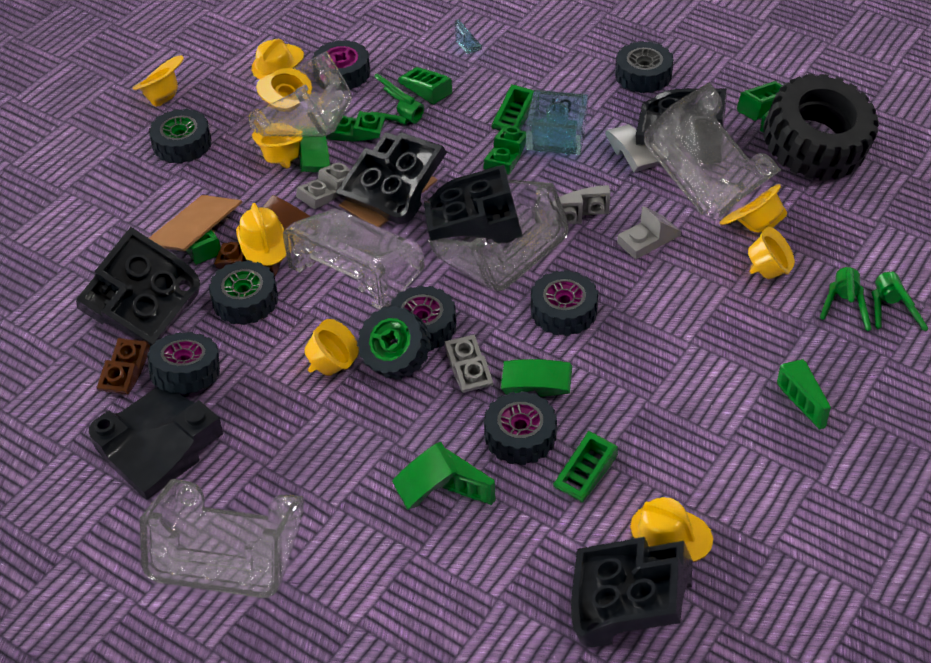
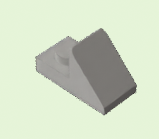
(647, 235)

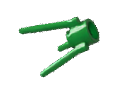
(408, 107)
(847, 287)
(892, 291)

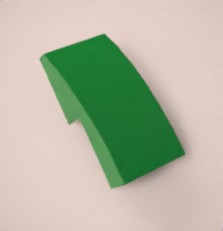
(365, 127)
(507, 149)
(313, 154)
(537, 375)
(424, 474)

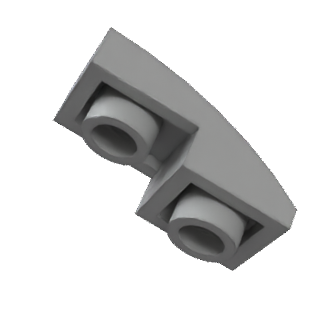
(624, 142)
(324, 189)
(586, 202)
(468, 363)

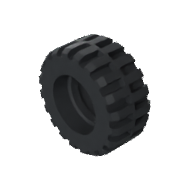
(811, 150)

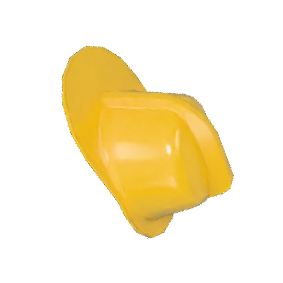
(274, 56)
(161, 83)
(281, 84)
(278, 148)
(761, 213)
(261, 236)
(771, 255)
(331, 348)
(668, 522)

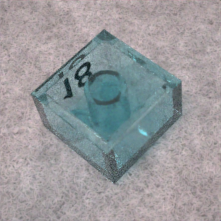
(556, 122)

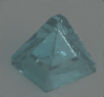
(465, 38)

